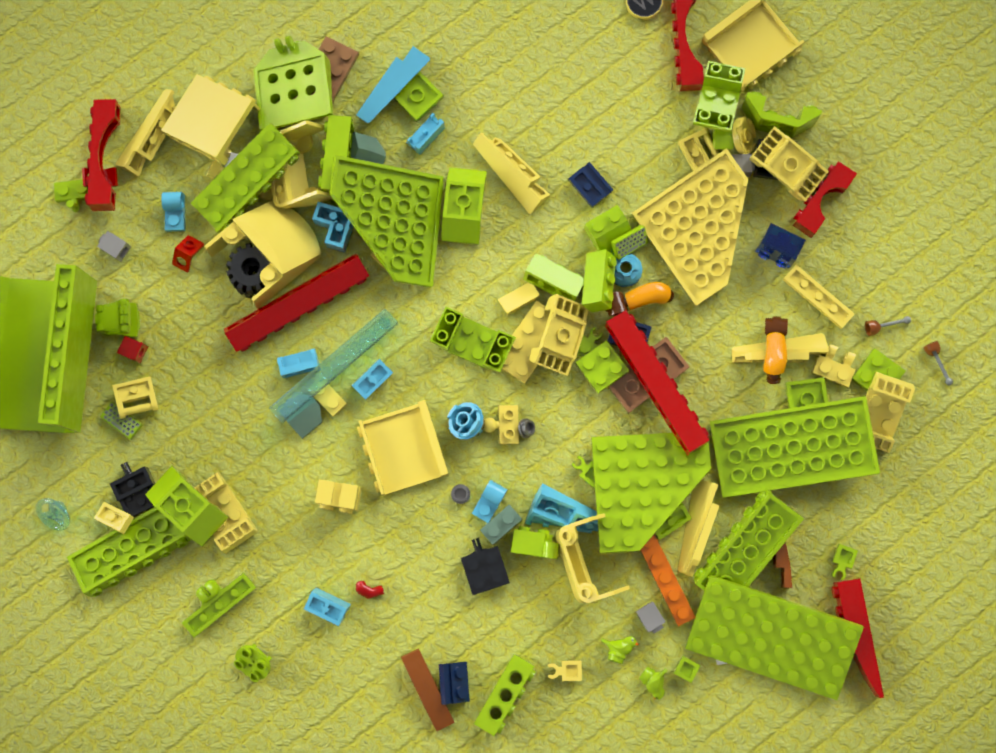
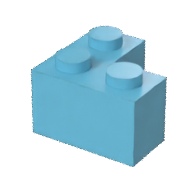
(337, 223)

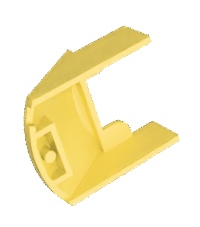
(280, 237)

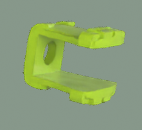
(118, 318)

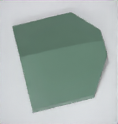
(367, 148)
(306, 418)

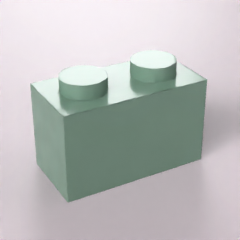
(501, 524)

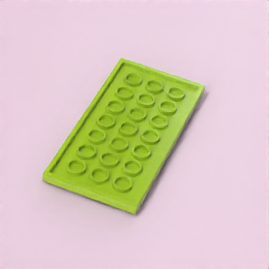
(794, 447)
(774, 637)

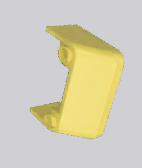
(292, 187)
(575, 565)

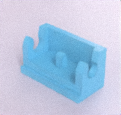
(426, 134)
(298, 363)
(372, 379)
(327, 606)

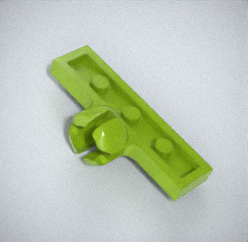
(216, 602)

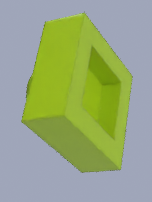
(686, 669)

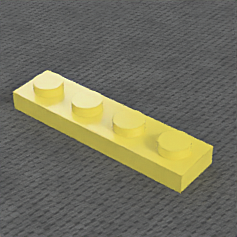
(818, 296)

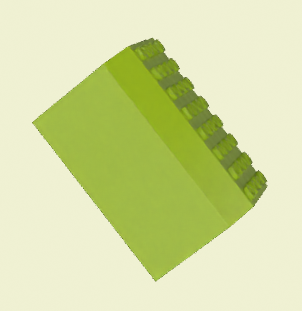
(45, 350)

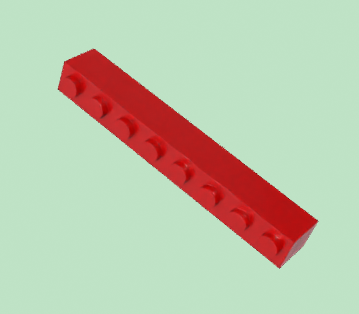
(296, 303)
(657, 383)

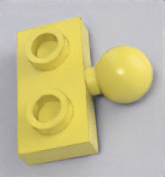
(506, 423)

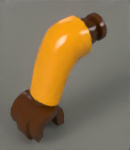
(643, 295)
(776, 348)

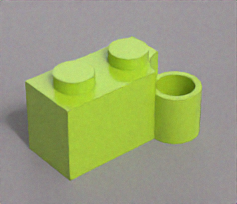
(534, 543)

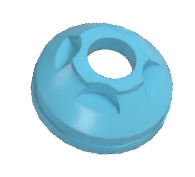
(628, 279)

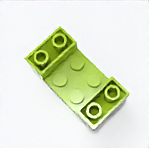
(719, 96)
(766, 120)
(463, 205)
(472, 340)
(186, 507)

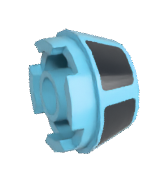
(466, 421)

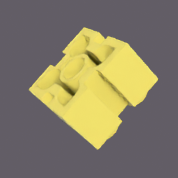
(338, 495)

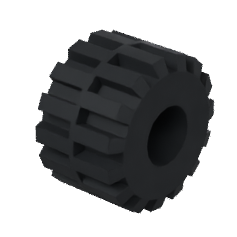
(241, 269)

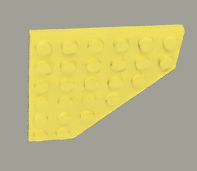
(698, 225)

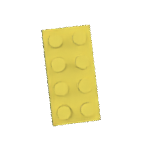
(527, 336)

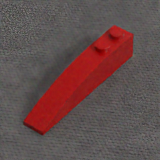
(853, 608)

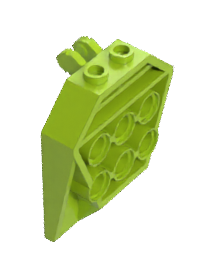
(282, 64)

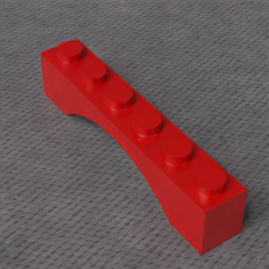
(690, 71)
(105, 120)

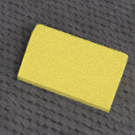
(519, 298)

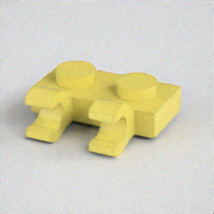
(835, 371)

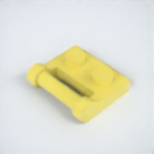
(694, 150)
(134, 391)

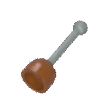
(873, 327)
(933, 349)

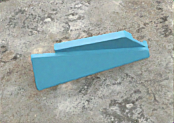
(392, 83)

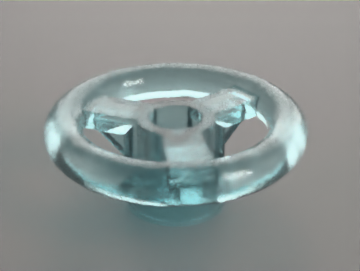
(56, 512)

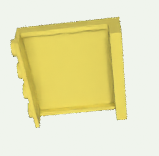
(752, 40)
(208, 117)
(402, 449)

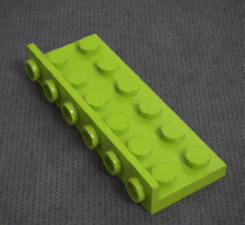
(246, 178)
(751, 542)
(122, 555)

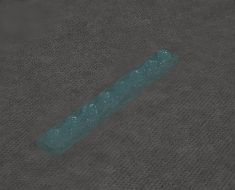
(333, 366)

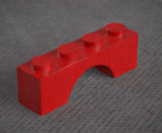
(811, 217)

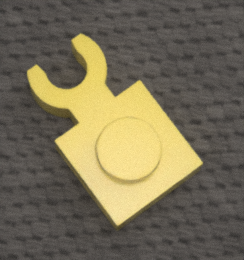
(569, 670)

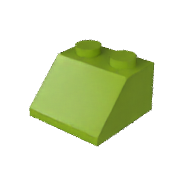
(607, 228)

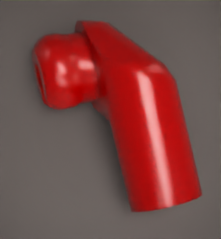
(368, 592)

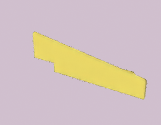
(148, 136)
(512, 171)
(797, 350)
(699, 527)

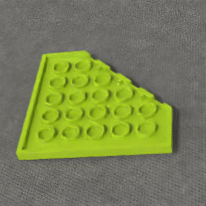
(393, 213)
(641, 485)

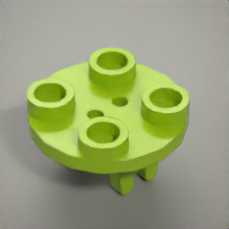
(252, 662)

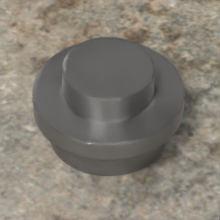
(526, 428)
(460, 494)

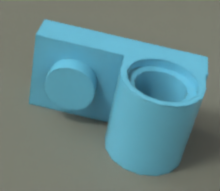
(174, 207)
(489, 501)

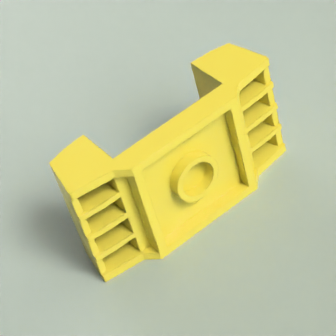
(789, 164)
(561, 335)
(886, 403)
(238, 525)

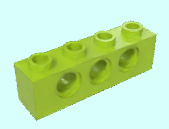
(496, 725)

